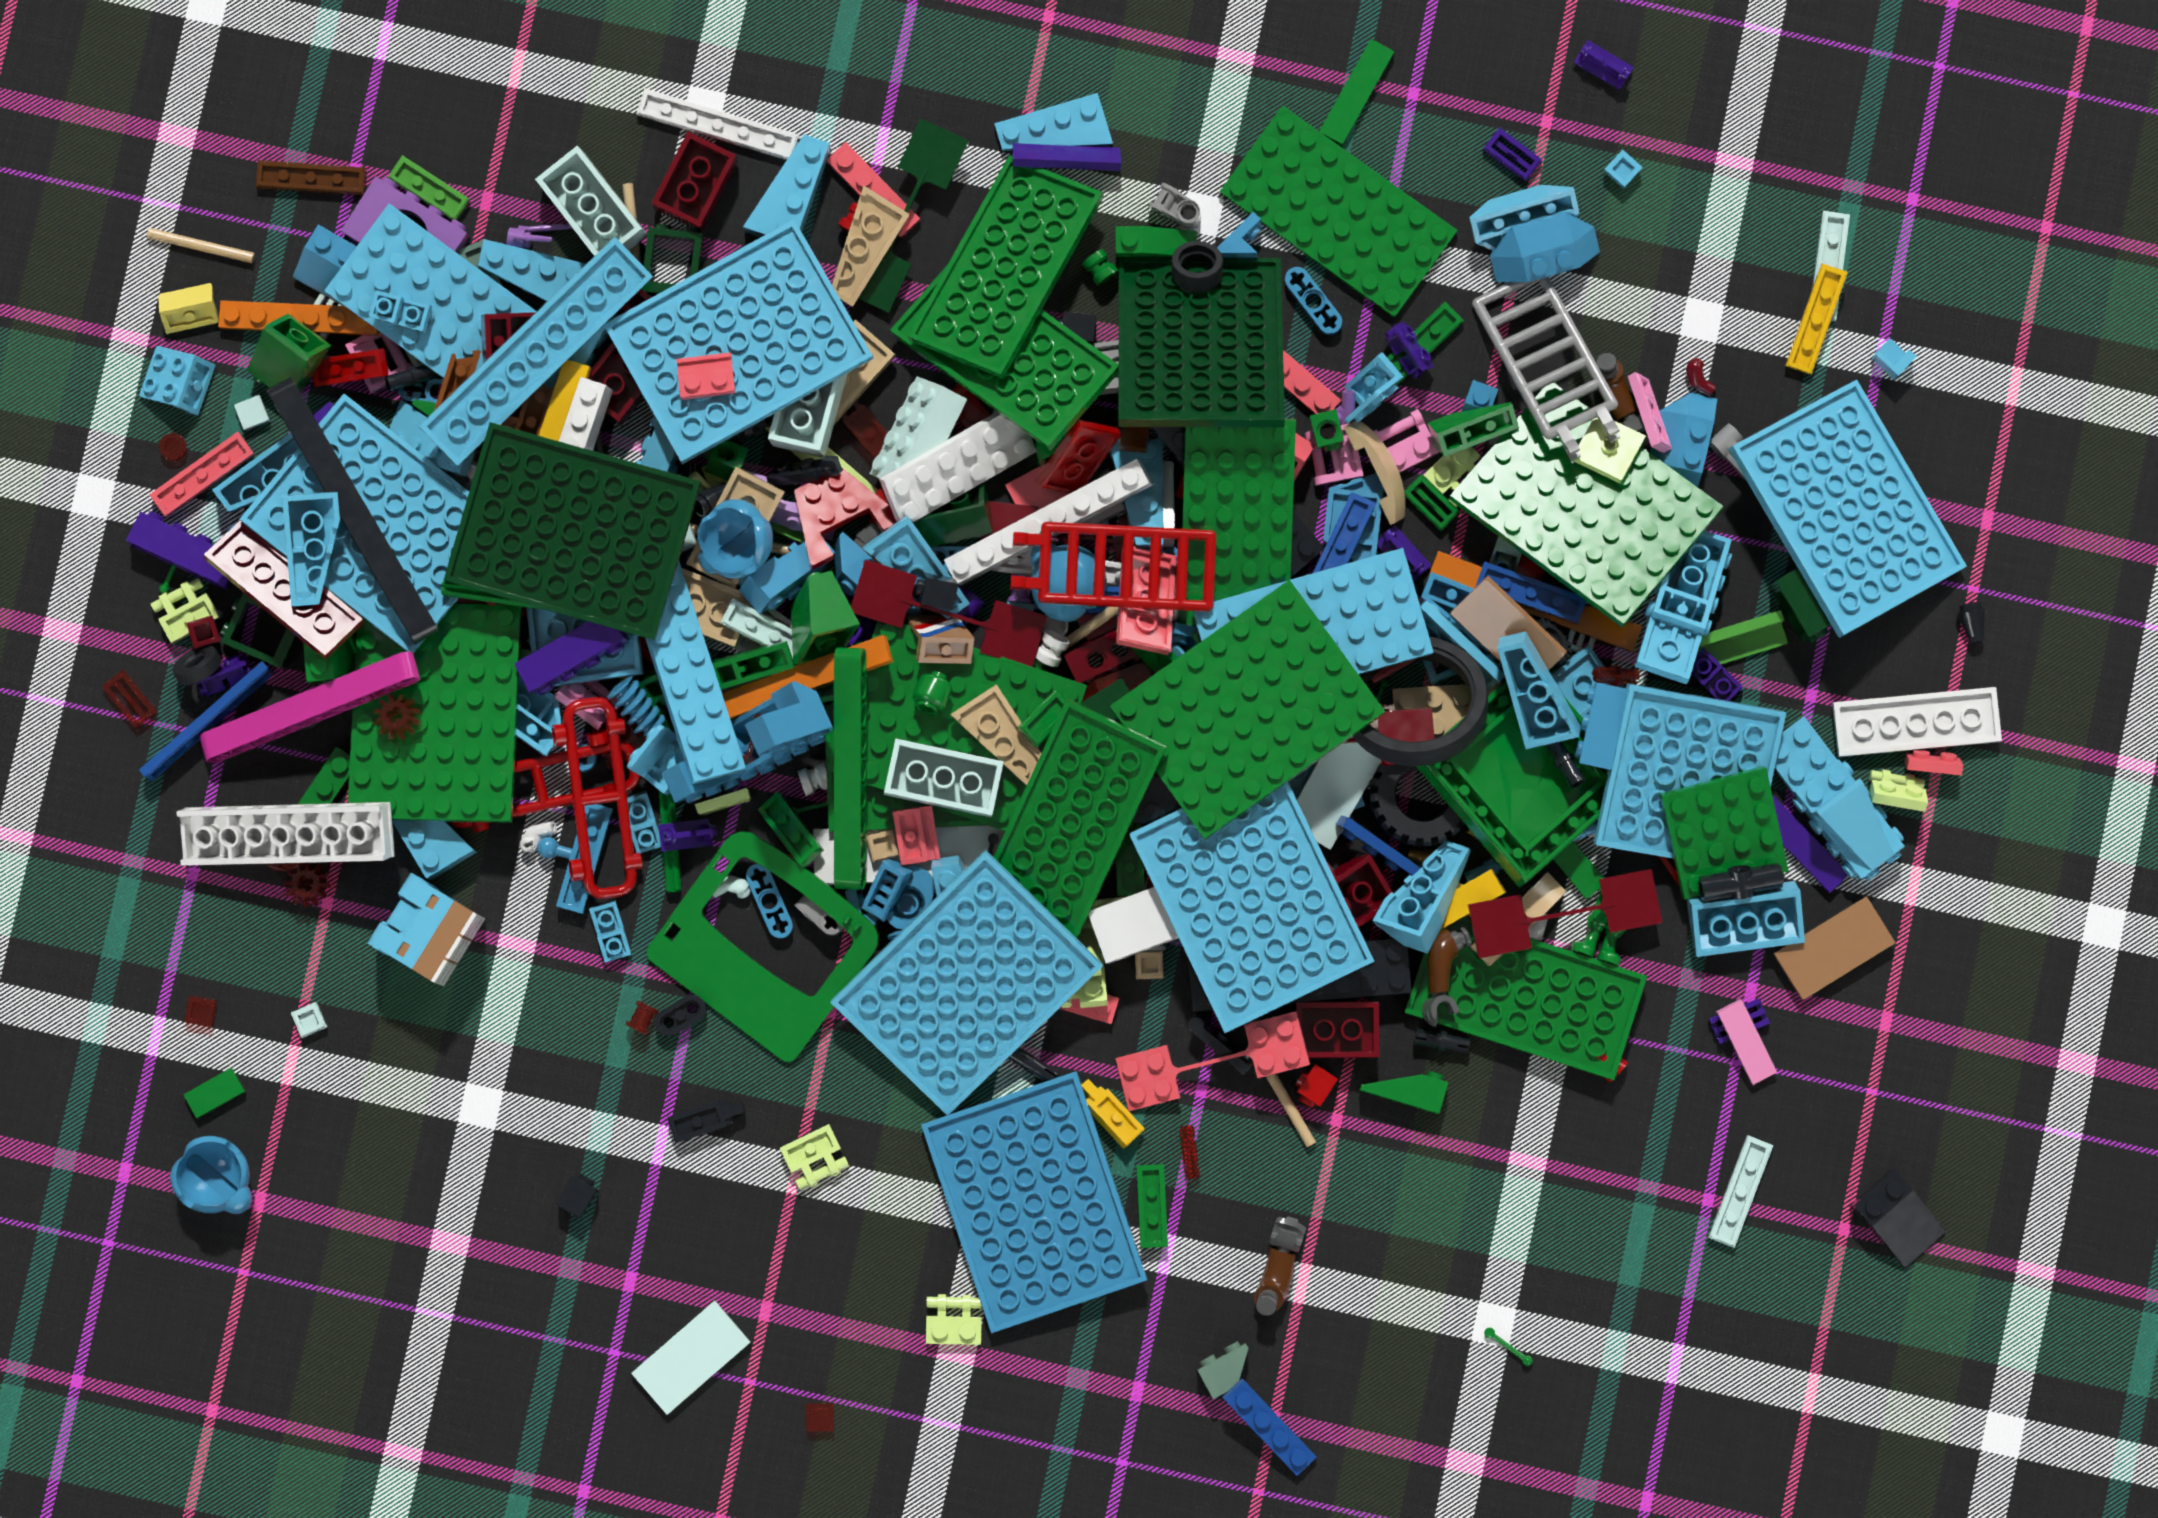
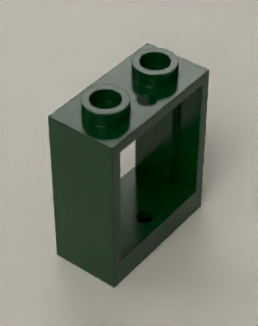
(664, 231)
(1800, 606)
(229, 630)

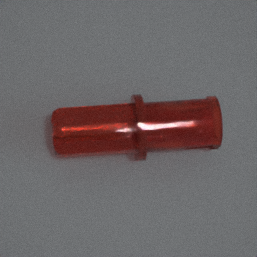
(1615, 675)

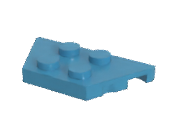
(1369, 488)

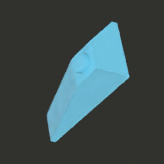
(310, 535)
(1420, 906)

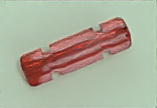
(1189, 1152)

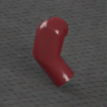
(1696, 377)

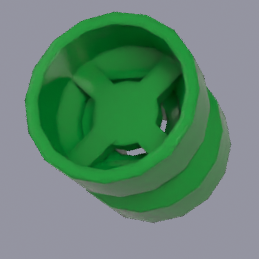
(1100, 267)

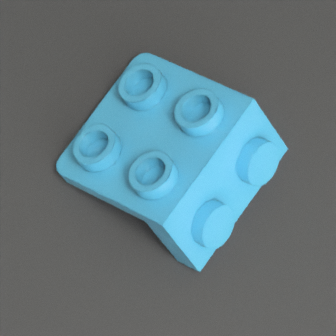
(1373, 386)
(656, 755)

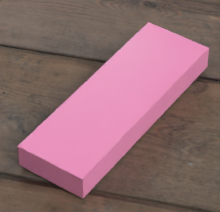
(1649, 412)
(1746, 1041)

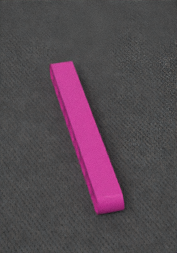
(309, 707)

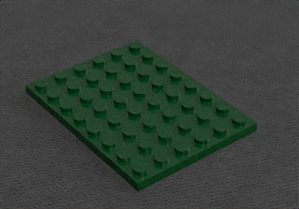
(1202, 353)
(572, 531)

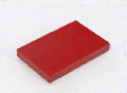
(1078, 456)

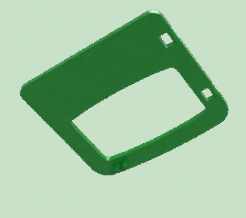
(734, 982)

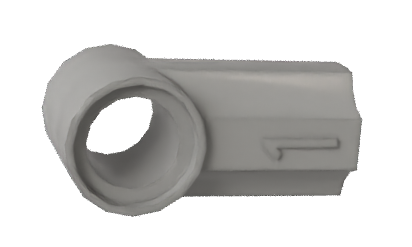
(1723, 441)

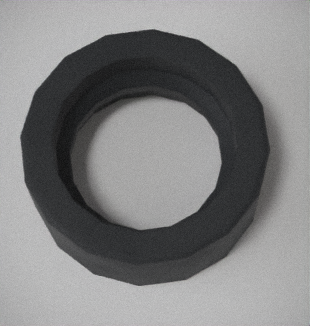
(1197, 251)

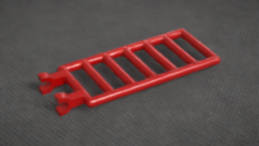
(1125, 599)

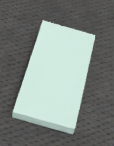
(1335, 789)
(691, 1357)

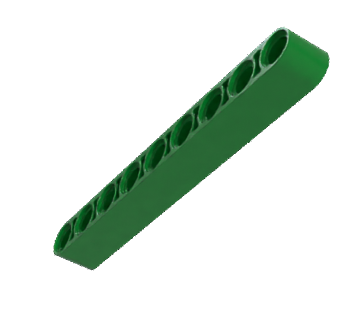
(850, 767)

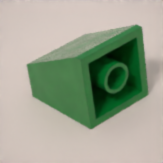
(287, 351)
(820, 618)
(336, 665)

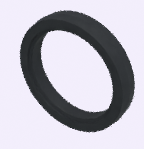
(1451, 743)

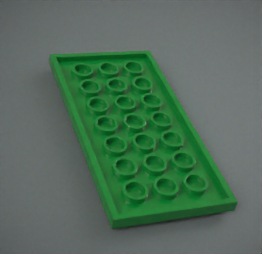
(1338, 211)
(1005, 267)
(1046, 384)
(1243, 491)
(1077, 811)
(1540, 1003)

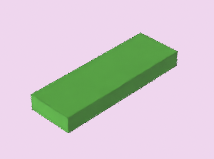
(428, 188)

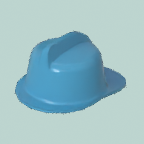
(913, 899)

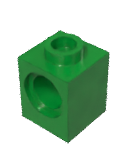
(1322, 419)
(731, 451)

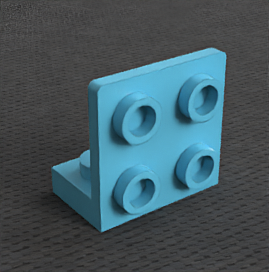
(177, 379)

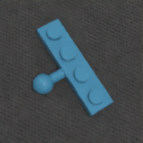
(573, 894)

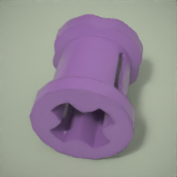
(1020, 596)

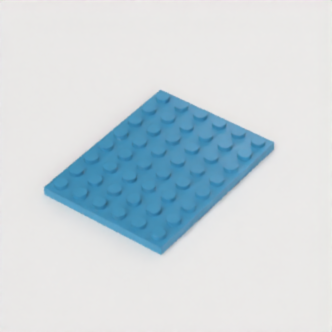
(1034, 1202)

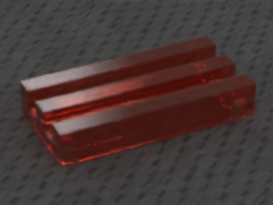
(144, 717)

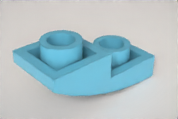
(400, 311)
(643, 823)
(610, 931)

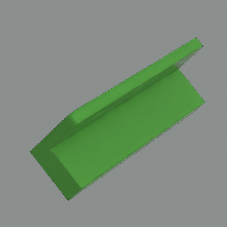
(1745, 638)

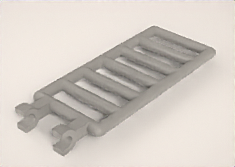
(1526, 389)

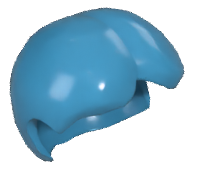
(734, 540)
(1057, 581)
(212, 1177)

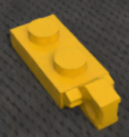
(1112, 1114)

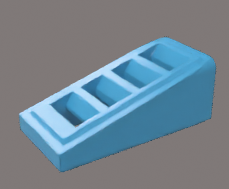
(894, 893)

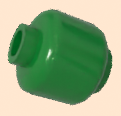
(932, 692)

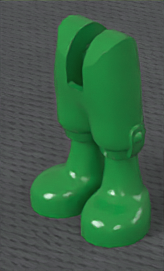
(1596, 923)

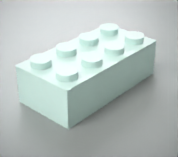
(589, 202)
(809, 421)
(919, 425)
(943, 778)

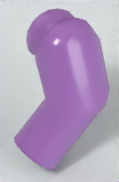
(1347, 406)

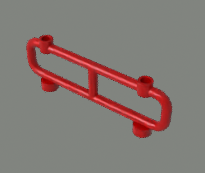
(565, 734)
(598, 744)

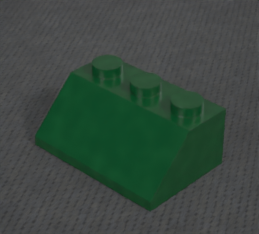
(958, 519)

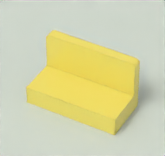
(188, 308)

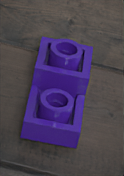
(1715, 677)

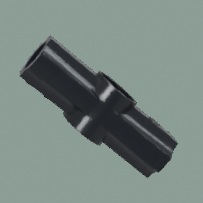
(1740, 882)

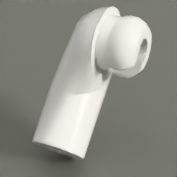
(535, 834)

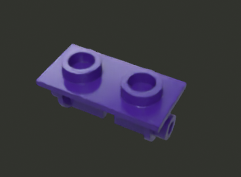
(1603, 64)
(1402, 339)
(1395, 539)
(232, 669)
(686, 834)

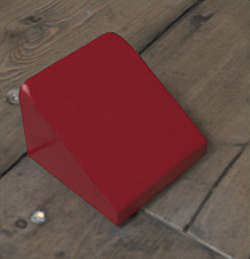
(203, 632)

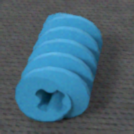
(636, 706)

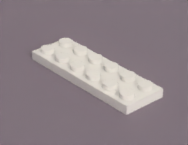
(955, 467)
(1916, 722)

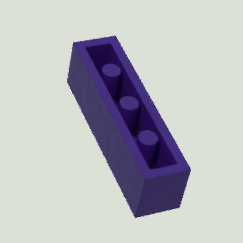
(175, 547)
(569, 654)

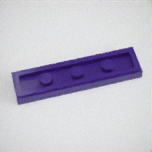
(1066, 157)
(1808, 850)

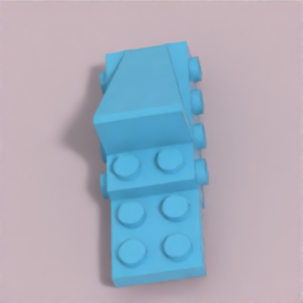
(1682, 609)
(1836, 803)

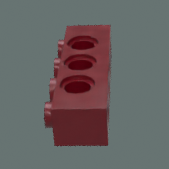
(1077, 658)

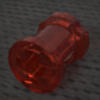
(641, 1017)

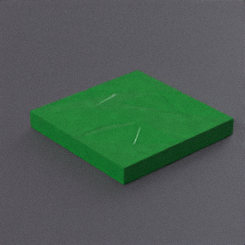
(1516, 794)

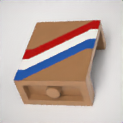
(941, 639)

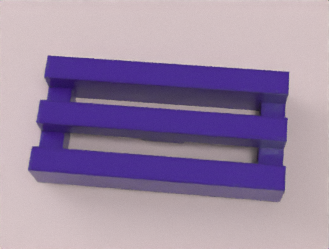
(1506, 163)
(1760, 1012)

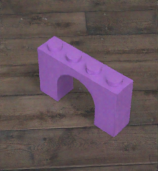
(385, 192)

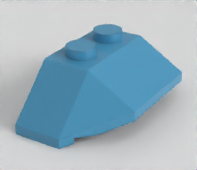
(1544, 248)
(1689, 431)
(849, 564)

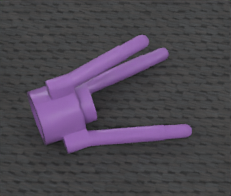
(523, 238)

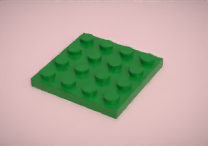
(1722, 826)

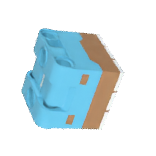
(427, 930)

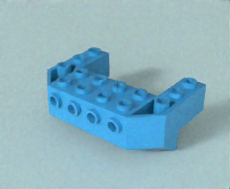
(785, 728)

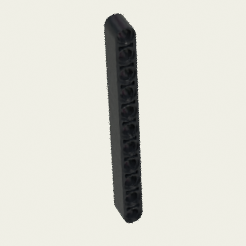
(353, 510)

